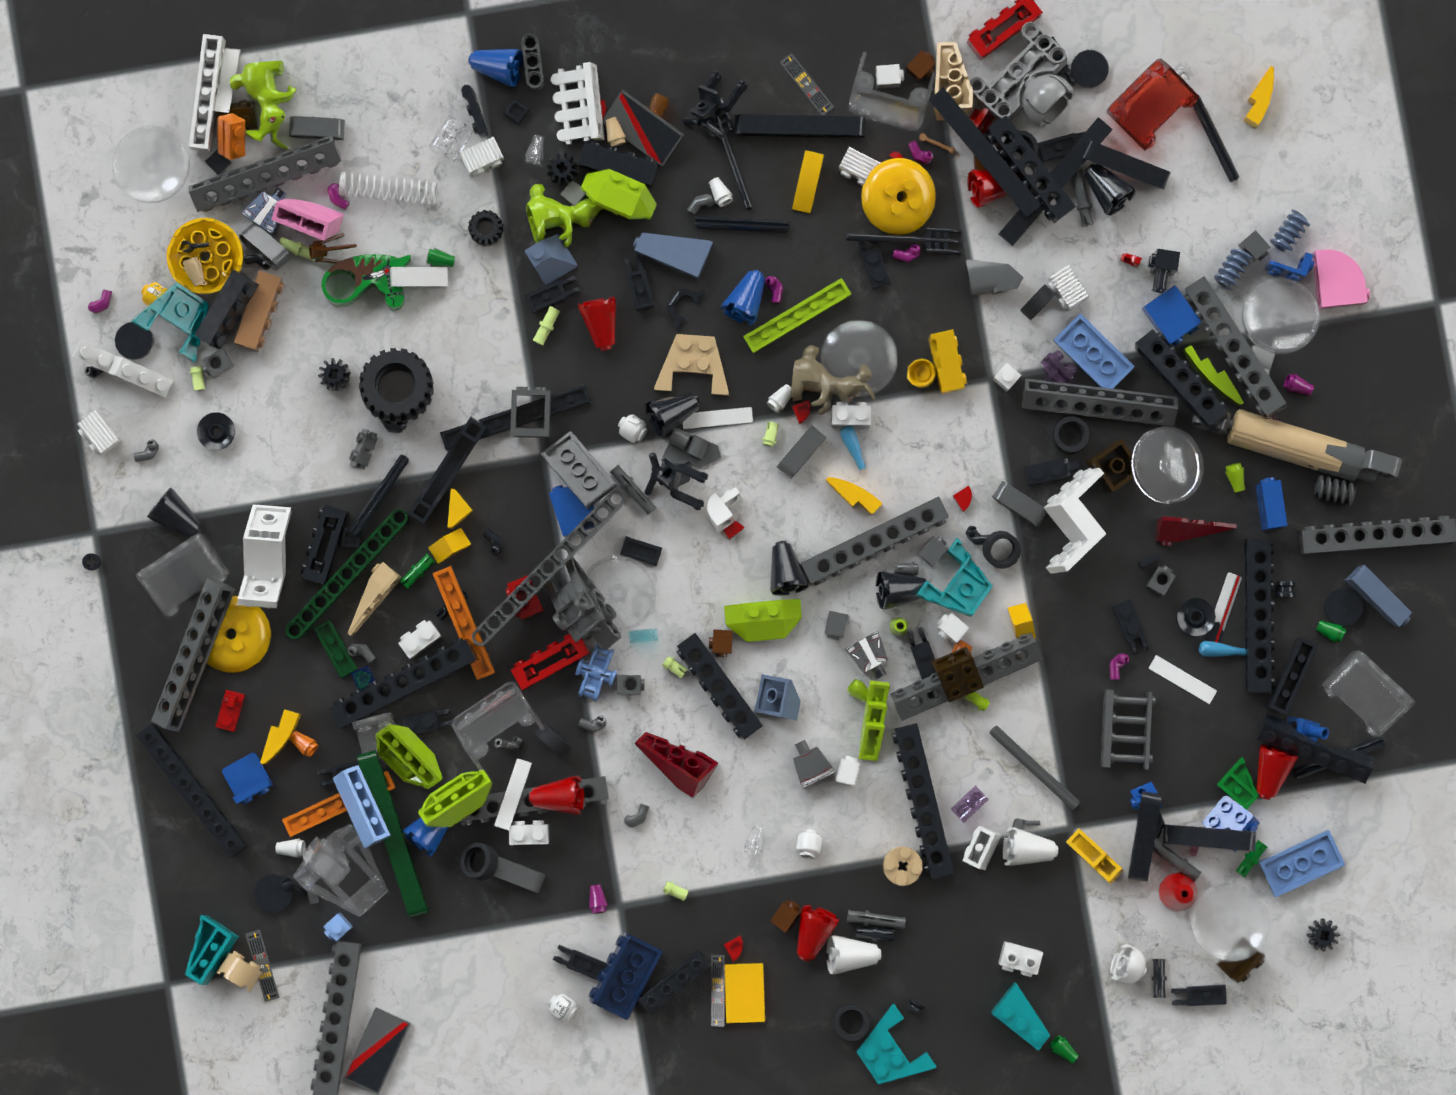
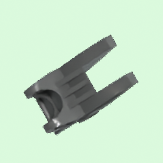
(582, 608)

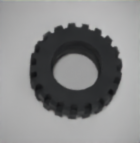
(389, 362)

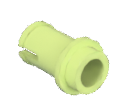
(197, 378)
(770, 434)
(674, 667)
(675, 891)

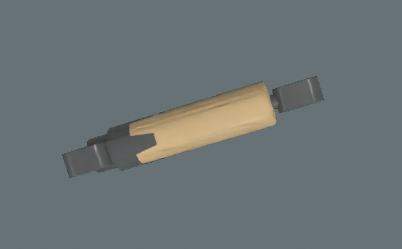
(1305, 447)

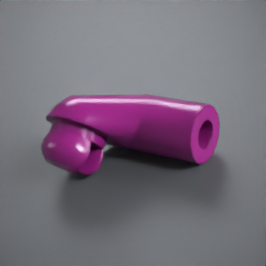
(1117, 663)

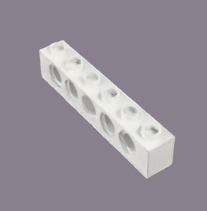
(206, 91)

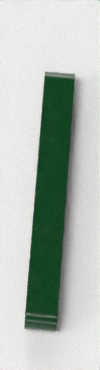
(338, 577)
(396, 842)

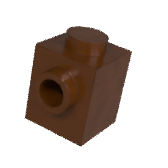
(921, 66)
(721, 642)
(786, 915)

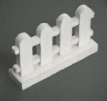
(591, 111)

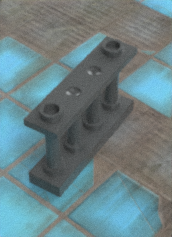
(1111, 718)

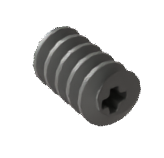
(1335, 489)

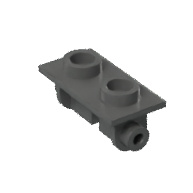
(364, 442)

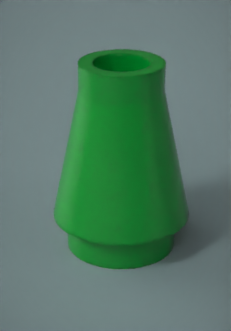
(439, 258)
(1331, 631)
(1062, 1048)

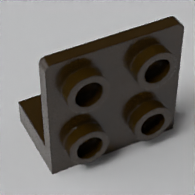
(957, 674)
(1239, 970)

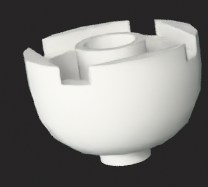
(1128, 965)

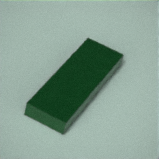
(335, 648)

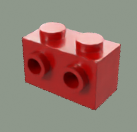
(532, 607)

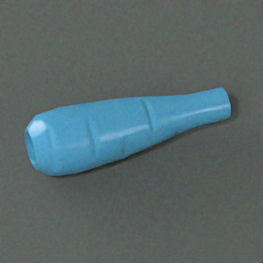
(851, 442)
(1215, 649)

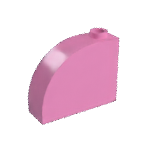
(308, 217)
(1338, 280)

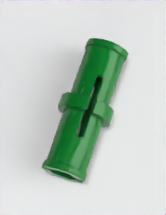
(417, 571)
(1251, 859)

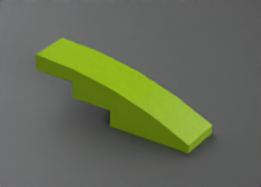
(1219, 381)
(873, 720)

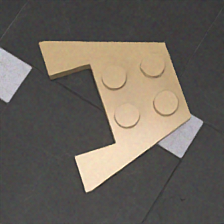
(693, 355)

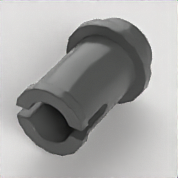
(908, 568)

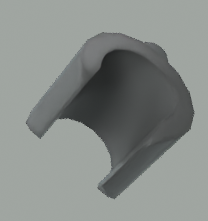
(1019, 823)

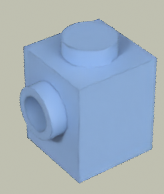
(337, 927)

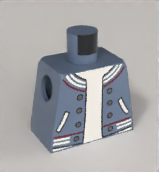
(262, 210)

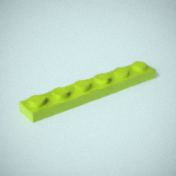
(797, 315)

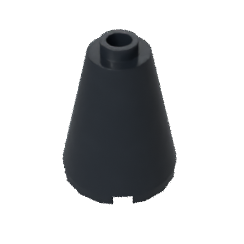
(1108, 188)
(671, 411)
(175, 514)
(786, 571)
(897, 589)

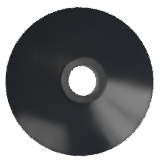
(206, 429)
(1205, 614)

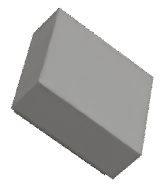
(573, 193)

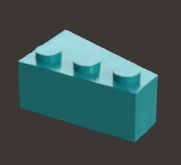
(209, 950)
(1020, 1016)

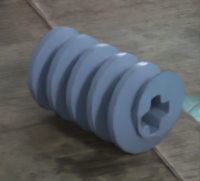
(1289, 231)
(1232, 268)

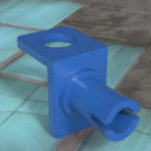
(1309, 728)

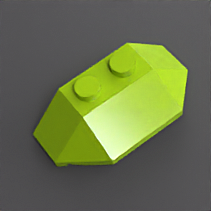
(619, 194)
(763, 619)
(408, 756)
(456, 799)

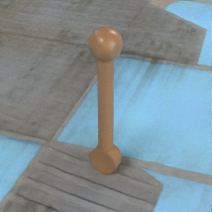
(952, 150)

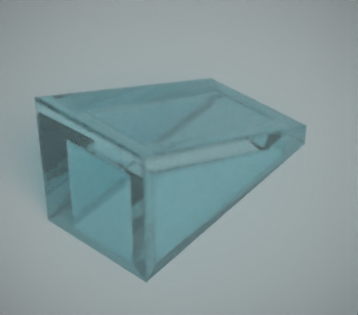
(643, 635)

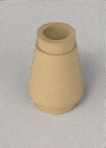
(614, 132)
(194, 270)

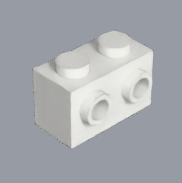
(851, 415)
(951, 628)
(420, 639)
(529, 833)
(981, 847)
(1020, 958)

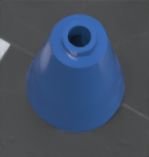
(498, 64)
(745, 298)
(425, 837)

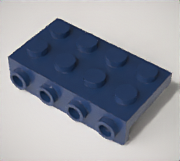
(625, 975)

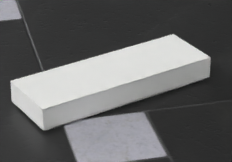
(419, 276)

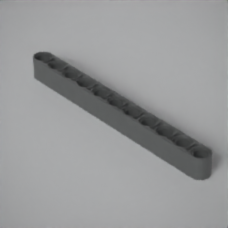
(553, 559)

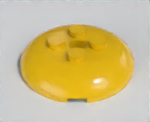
(881, 192)
(224, 249)
(250, 643)

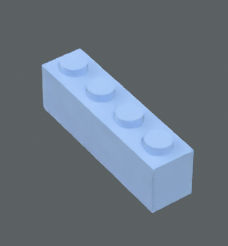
(361, 806)

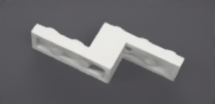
(122, 368)

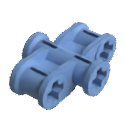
(598, 666)

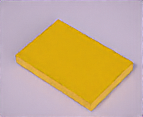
(744, 993)

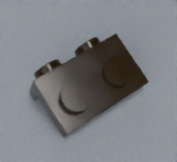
(245, 110)

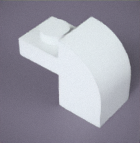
(719, 507)

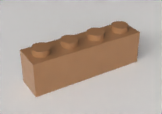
(258, 312)

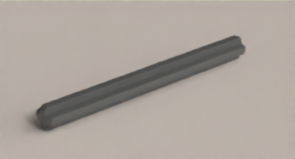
(1034, 767)

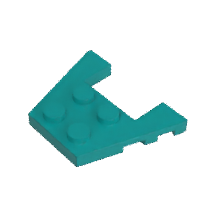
(181, 310)
(964, 590)
(885, 1057)

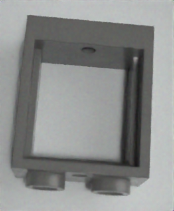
(527, 432)

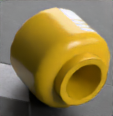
(152, 292)

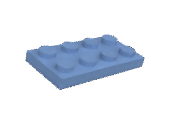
(1093, 353)
(1301, 863)

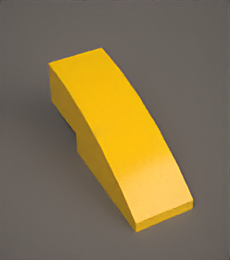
(1260, 99)
(807, 181)
(852, 494)
(280, 735)
(1094, 856)

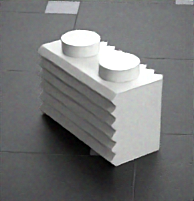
(482, 156)
(857, 165)
(1068, 288)
(98, 432)
(847, 770)

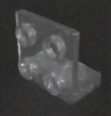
(369, 727)

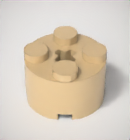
(891, 865)
(239, 971)

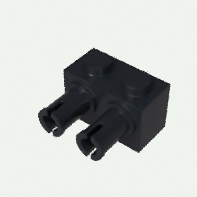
(1163, 264)

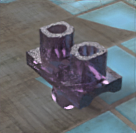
(1056, 370)
(969, 804)

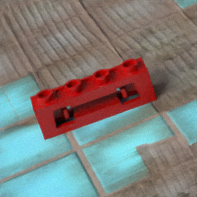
(978, 45)
(522, 676)

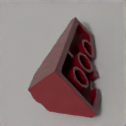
(1176, 529)
(682, 767)

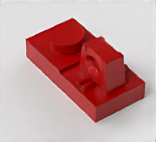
(982, 119)
(230, 710)

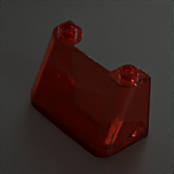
(1151, 102)

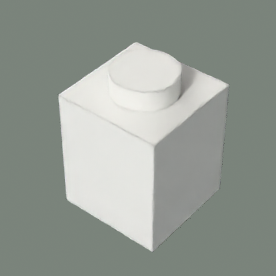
(889, 76)
(1006, 377)

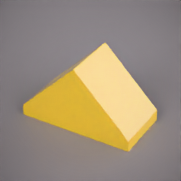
(457, 509)
(449, 545)
(1021, 620)

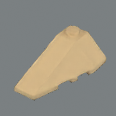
(952, 76)
(377, 589)

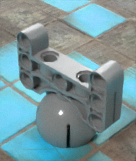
(1036, 89)

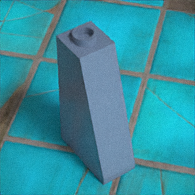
(677, 253)
(1378, 596)

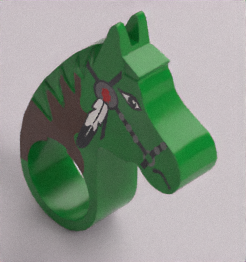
(368, 272)

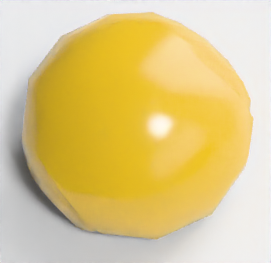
(921, 373)

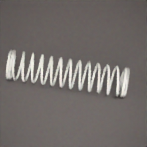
(342, 190)

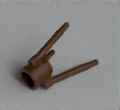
(318, 251)

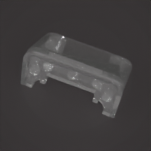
(182, 573)
(1368, 693)

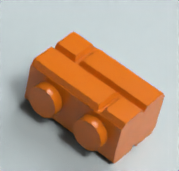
(231, 136)

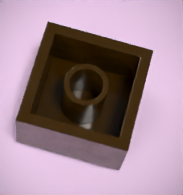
(1115, 464)

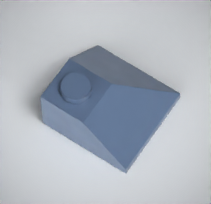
(551, 259)
(777, 698)

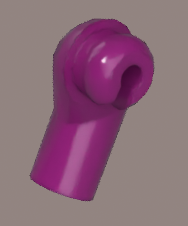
(919, 155)
(333, 192)
(908, 255)
(776, 287)
(101, 304)

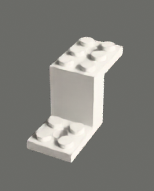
(1074, 520)
(264, 556)

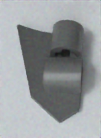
(991, 277)
(691, 448)

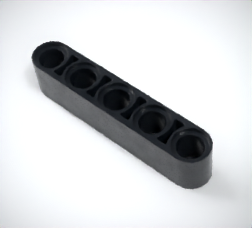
(1125, 164)
(1144, 836)
(1209, 837)

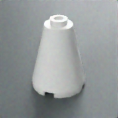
(1027, 848)
(850, 954)

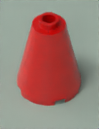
(983, 187)
(600, 320)
(1273, 770)
(559, 796)
(1171, 889)
(814, 931)

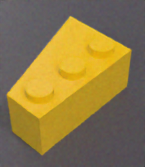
(947, 361)

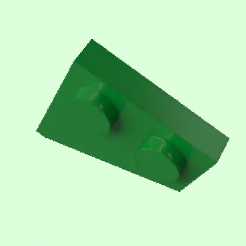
(1239, 785)

